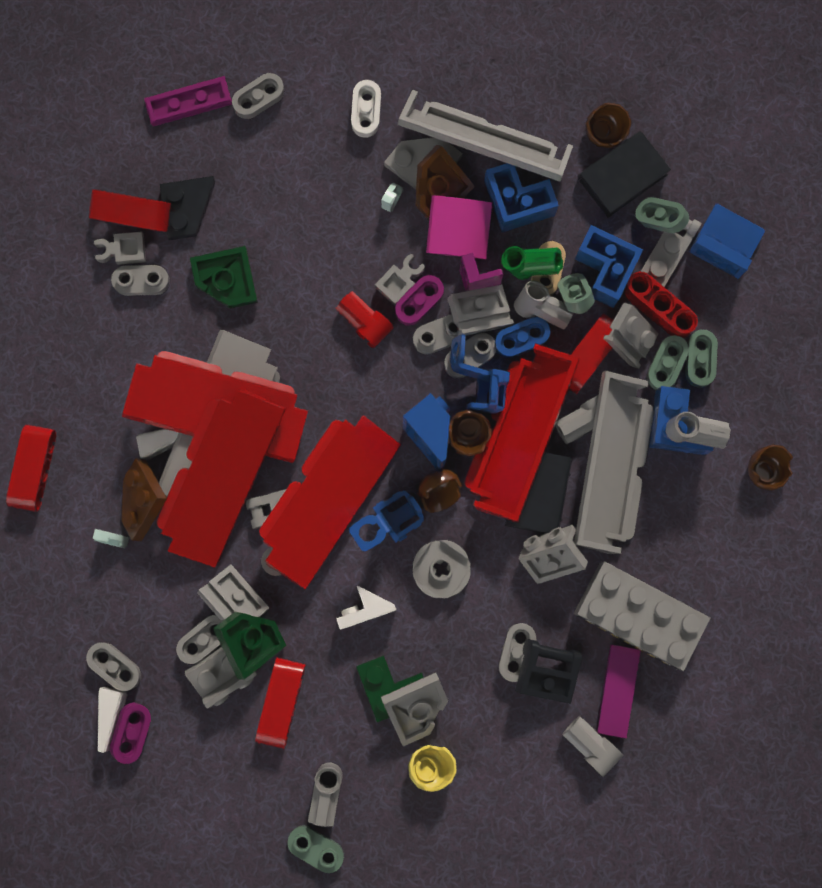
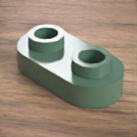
(668, 216)
(576, 293)
(701, 359)
(666, 363)
(317, 846)

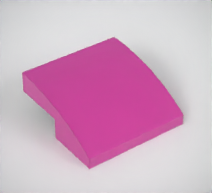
(458, 227)

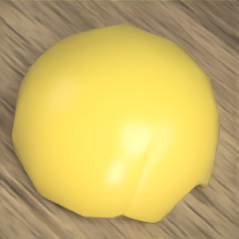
(429, 777)

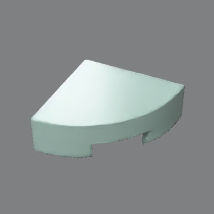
(391, 197)
(110, 538)

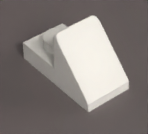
(373, 607)

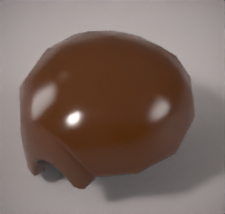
(607, 118)
(469, 432)
(778, 460)
(439, 490)

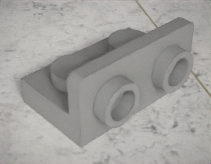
(552, 555)
(215, 678)

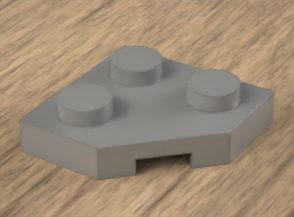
(409, 153)
(415, 708)

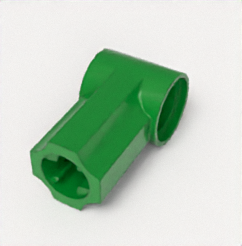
(533, 262)

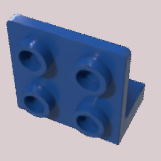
(727, 241)

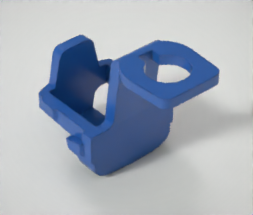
(490, 381)
(388, 521)

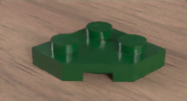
(225, 276)
(248, 642)

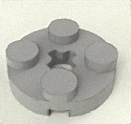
(457, 566)

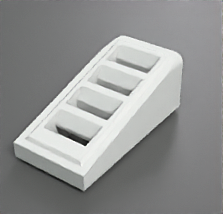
(155, 442)
(109, 706)

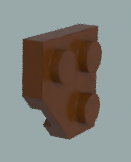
(439, 177)
(140, 499)

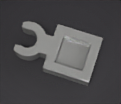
(126, 248)
(398, 282)

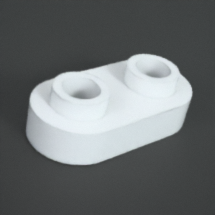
(366, 110)

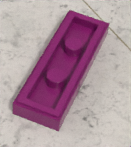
(188, 101)
(618, 691)

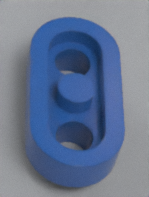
(521, 337)

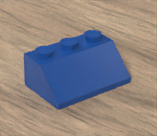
(429, 428)

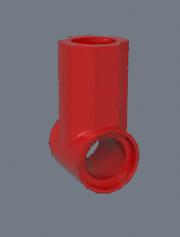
(366, 322)

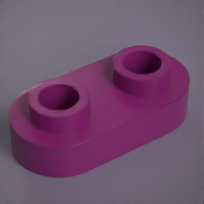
(419, 300)
(130, 732)

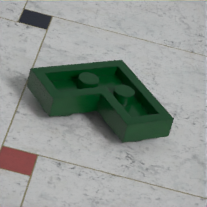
(379, 682)

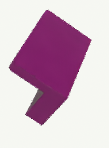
(471, 277)

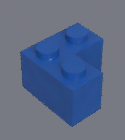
(518, 205)
(613, 259)
(668, 404)

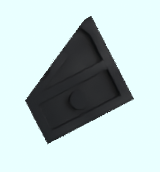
(188, 205)

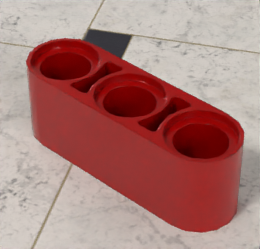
(129, 210)
(674, 307)
(591, 352)
(29, 468)
(280, 703)

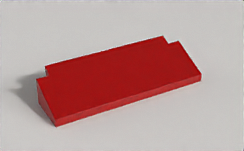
(179, 388)
(522, 432)
(223, 468)
(318, 511)

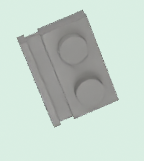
(480, 310)
(631, 335)
(230, 594)

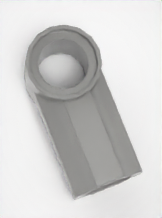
(536, 301)
(578, 422)
(700, 430)
(597, 750)
(325, 797)

